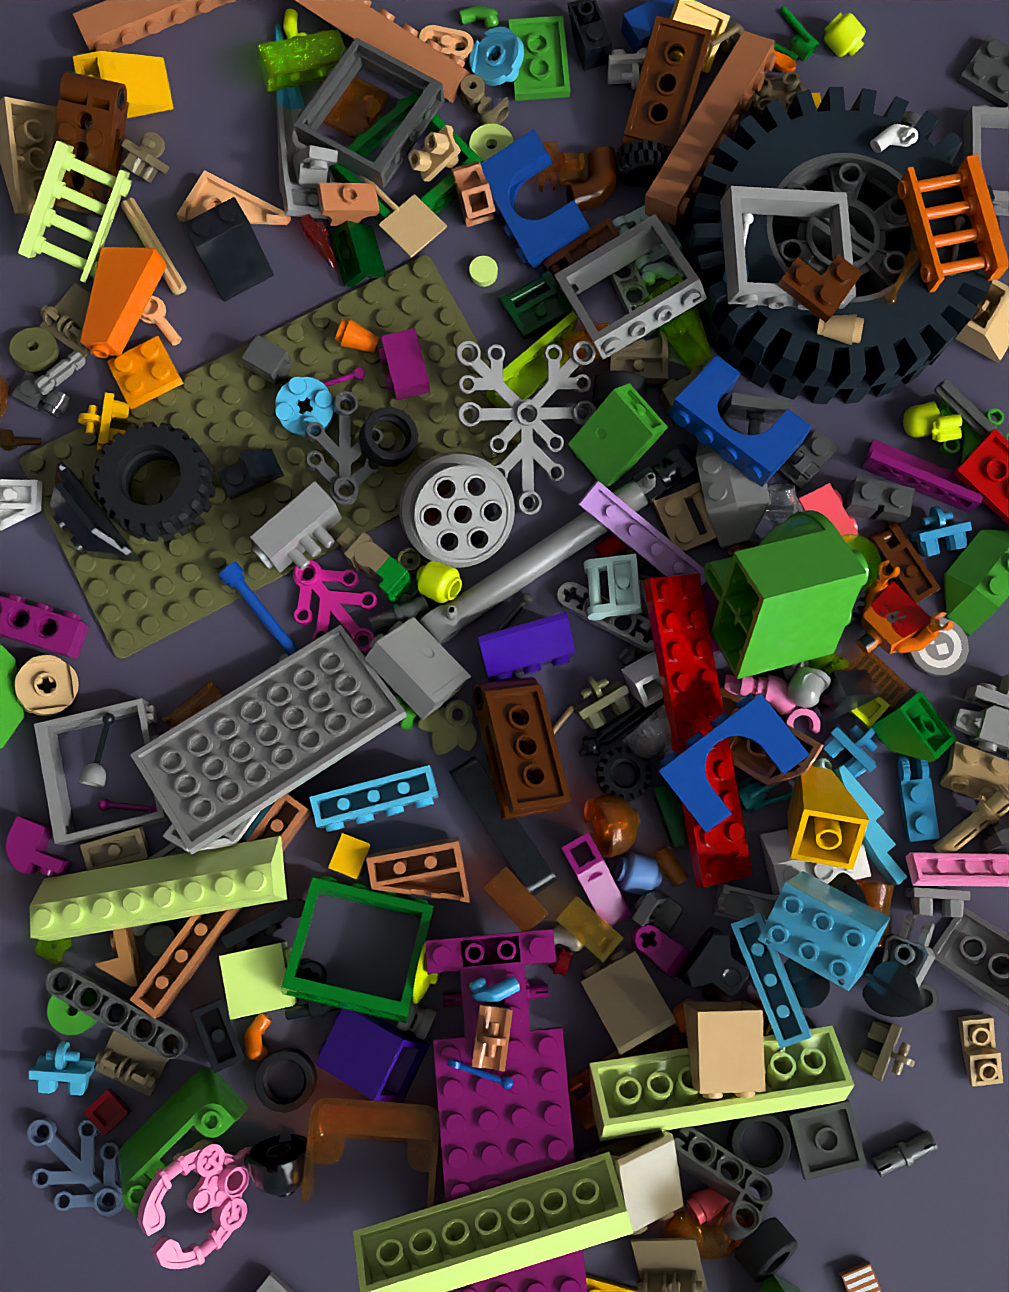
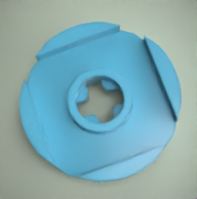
(506, 66)
(299, 390)

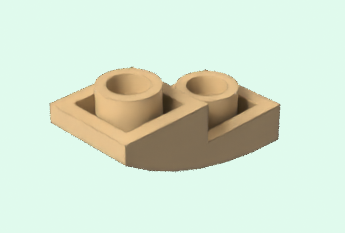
(979, 1050)

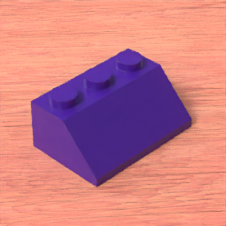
(527, 647)

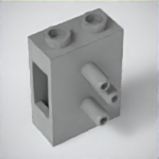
(297, 530)
(416, 667)

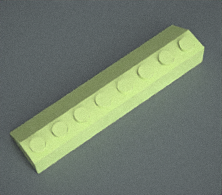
(159, 890)
(657, 1091)
(494, 1230)

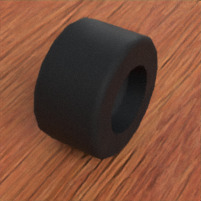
(609, 380)
(766, 1249)

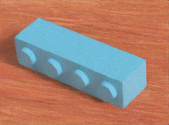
(771, 983)

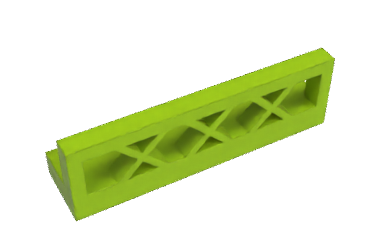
(529, 370)

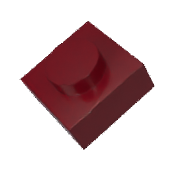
(107, 1111)

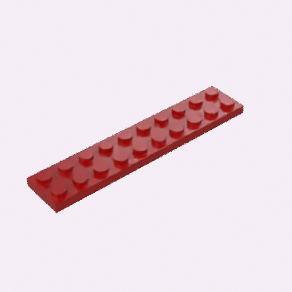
(692, 703)

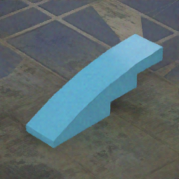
(875, 839)

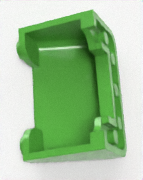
(200, 1102)

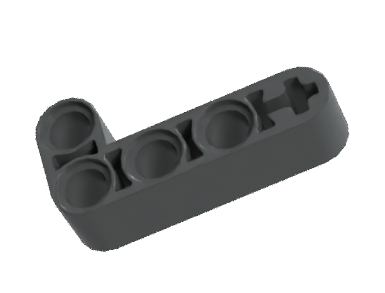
(735, 1190)

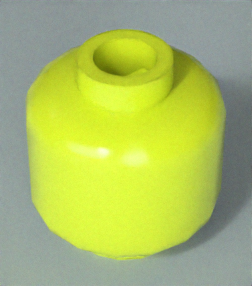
(844, 34)
(438, 581)

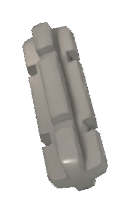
(59, 372)

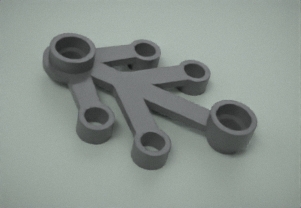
(341, 454)

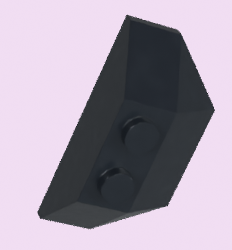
(85, 519)

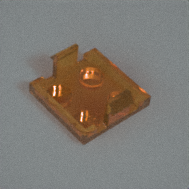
(356, 108)

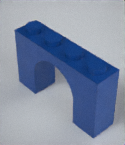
(506, 174)
(753, 455)
(752, 720)

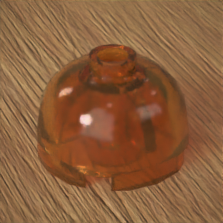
(613, 824)

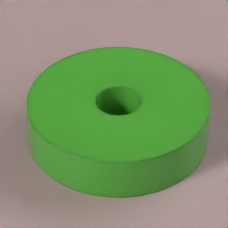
(66, 1022)

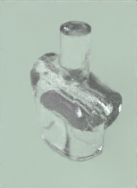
(783, 502)

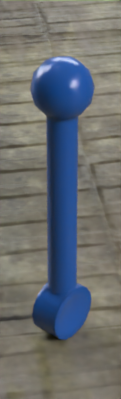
(506, 1082)

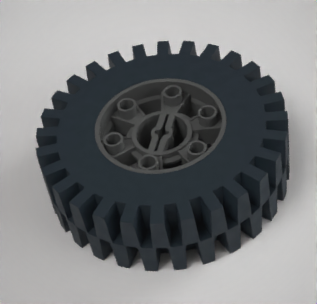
(834, 154)

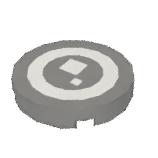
(944, 653)

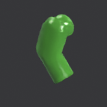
(478, 13)

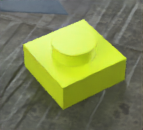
(870, 712)

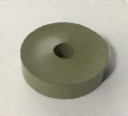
(36, 360)

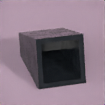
(228, 248)

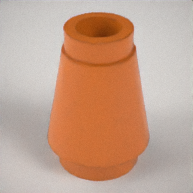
(356, 337)

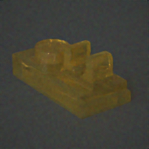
(589, 928)

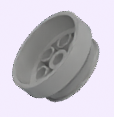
(421, 494)

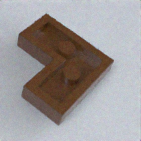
(819, 292)

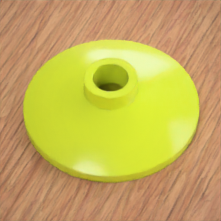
(422, 978)

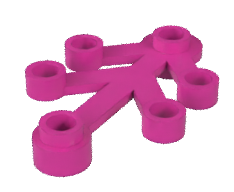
(331, 601)

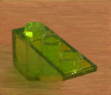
(685, 330)

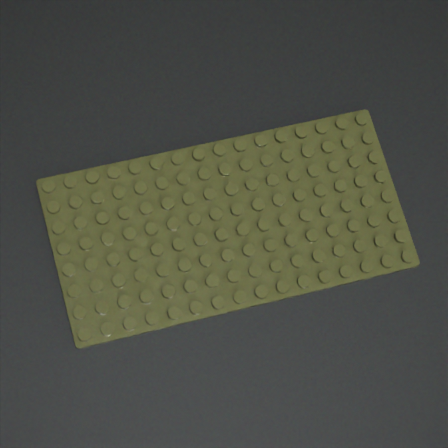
(235, 412)

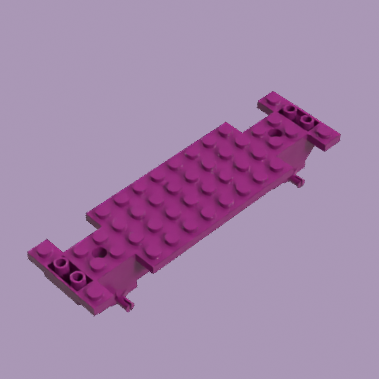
(497, 1132)

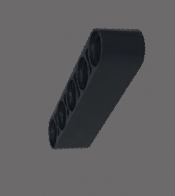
(507, 833)

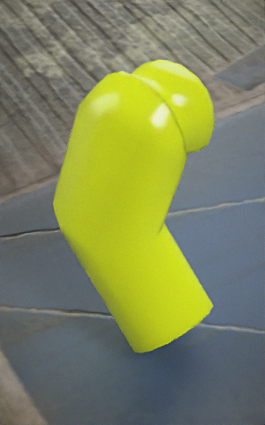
(290, 24)

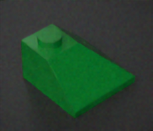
(914, 729)

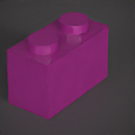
(405, 364)

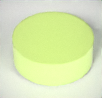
(483, 271)

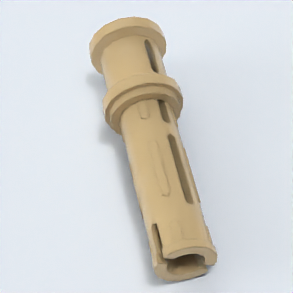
(986, 814)

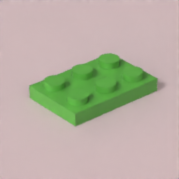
(545, 61)

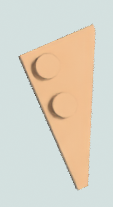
(212, 191)

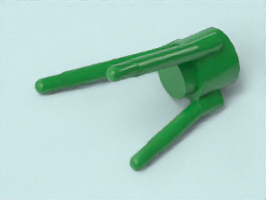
(802, 43)

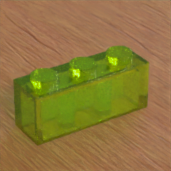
(299, 59)

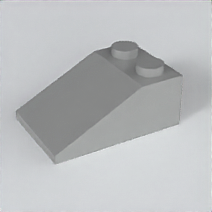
(977, 956)

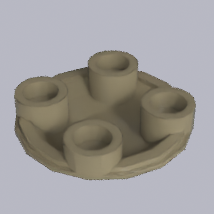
(776, 88)

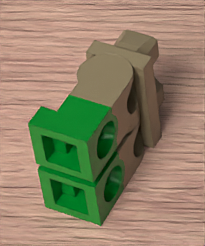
(375, 564)

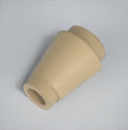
(842, 328)

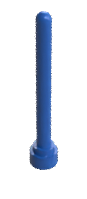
(234, 577)

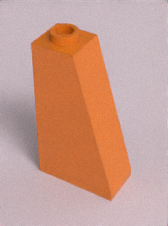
(119, 296)

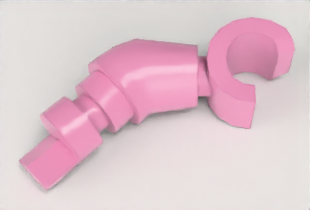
(775, 692)

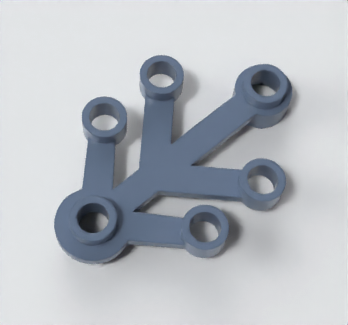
(80, 1170)

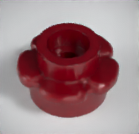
(563, 961)

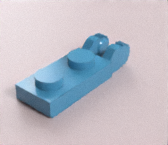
(917, 802)

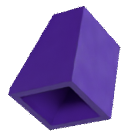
(372, 1056)

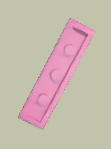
(958, 869)

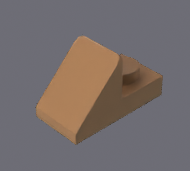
(128, 964)

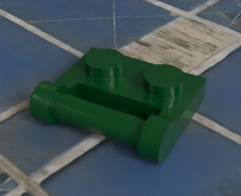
(540, 311)

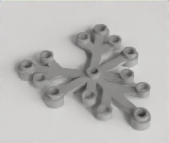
(526, 449)

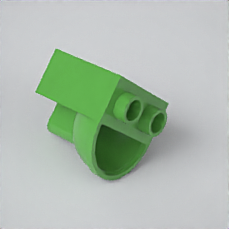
(785, 595)

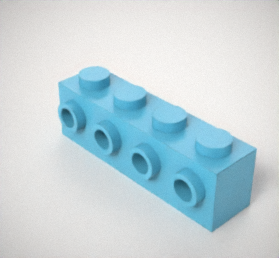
(374, 797)

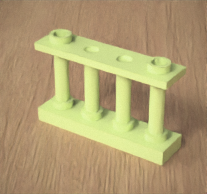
(44, 215)

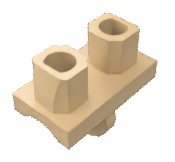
(438, 152)

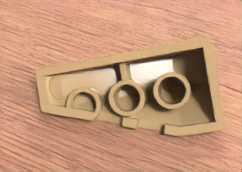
(25, 149)

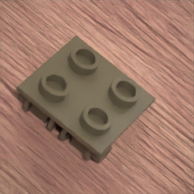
(68, 318)
(131, 1062)
(669, 1265)

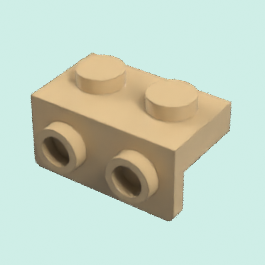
(974, 772)

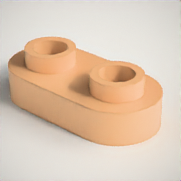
(449, 40)

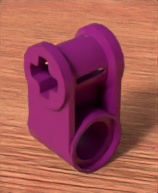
(662, 952)

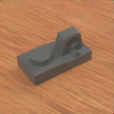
(808, 460)
(996, 837)

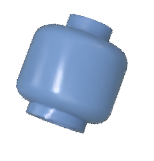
(637, 874)

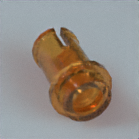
(670, 866)

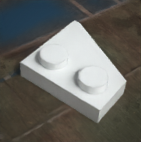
(18, 500)

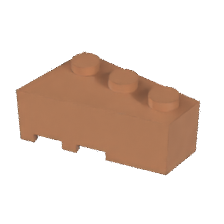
(421, 869)

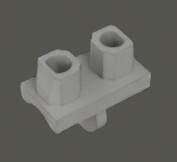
(951, 900)

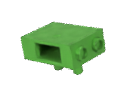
(617, 435)

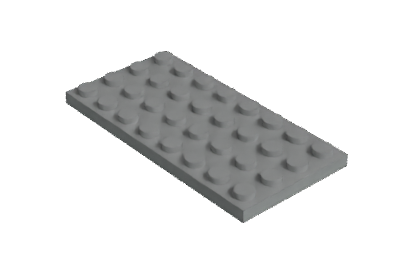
(267, 738)

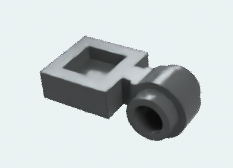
(54, 402)

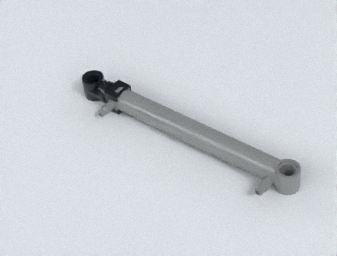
(641, 491)

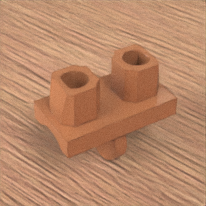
(492, 1037)

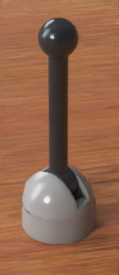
(94, 773)

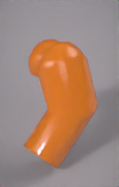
(253, 1038)

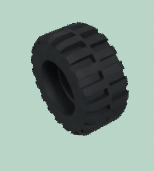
(131, 453)

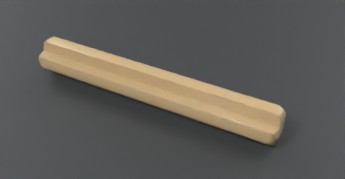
(150, 240)

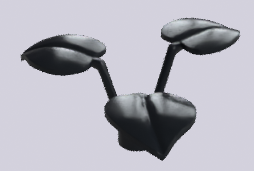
(891, 987)

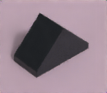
(846, 692)

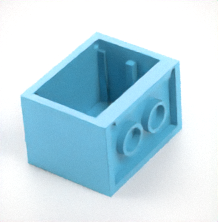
(824, 929)

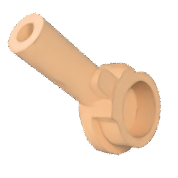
(155, 314)

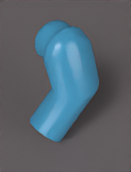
(494, 993)

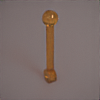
(911, 258)

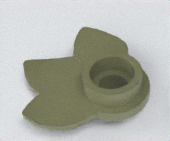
(449, 732)

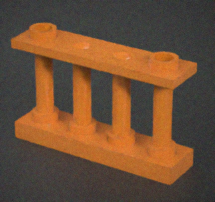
(976, 205)

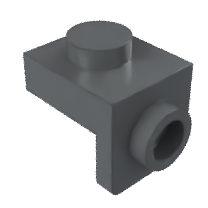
(657, 909)

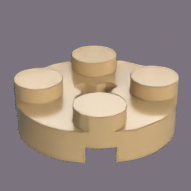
(57, 672)

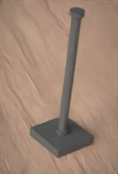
(755, 410)

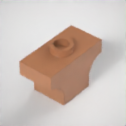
(473, 193)
(347, 201)

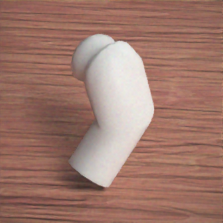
(894, 135)

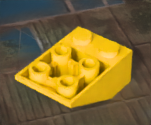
(143, 76)

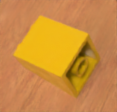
(824, 820)

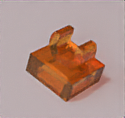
(572, 168)

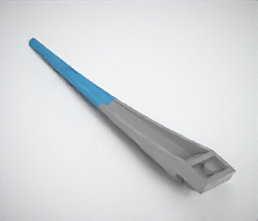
(296, 199)

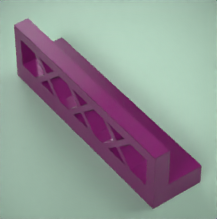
(919, 474)

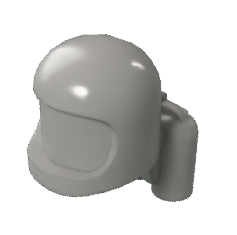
(805, 684)

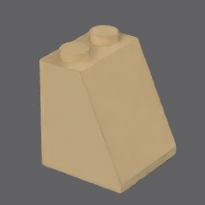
(725, 1048)

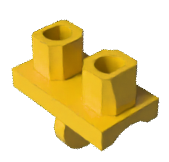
(111, 410)

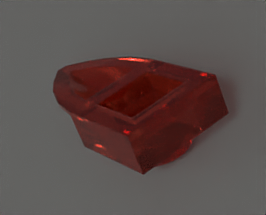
(317, 236)

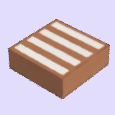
(860, 1278)

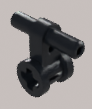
(311, 1008)

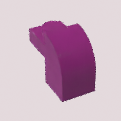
(27, 848)

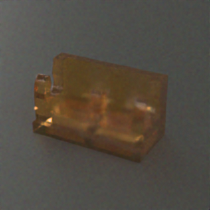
(200, 700)
(516, 900)

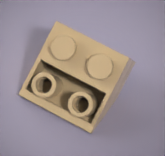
(989, 326)

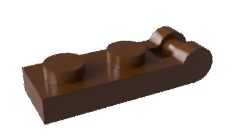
(582, 246)
(914, 575)

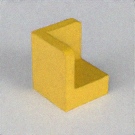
(349, 856)

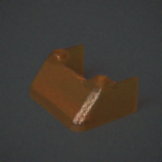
(371, 1120)

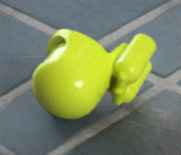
(926, 421)

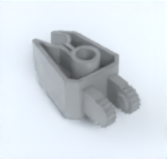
(913, 955)

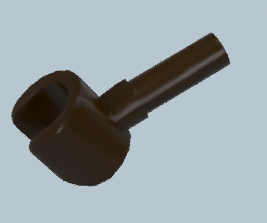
(9, 442)

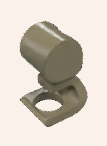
(474, 99)

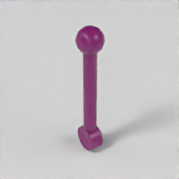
(359, 374)
(104, 804)

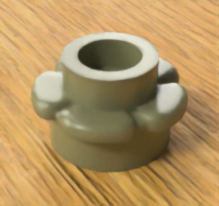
(410, 553)

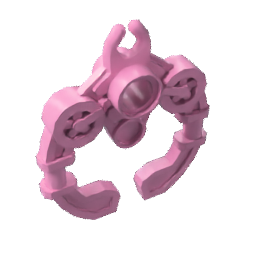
(219, 1187)

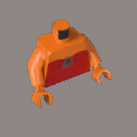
(896, 619)

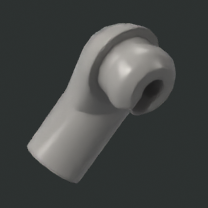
(564, 937)

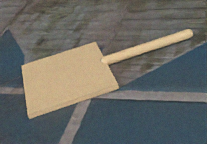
(410, 224)

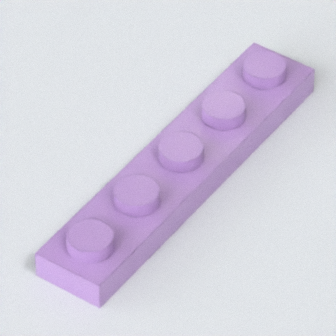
(638, 533)

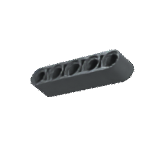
(101, 1011)

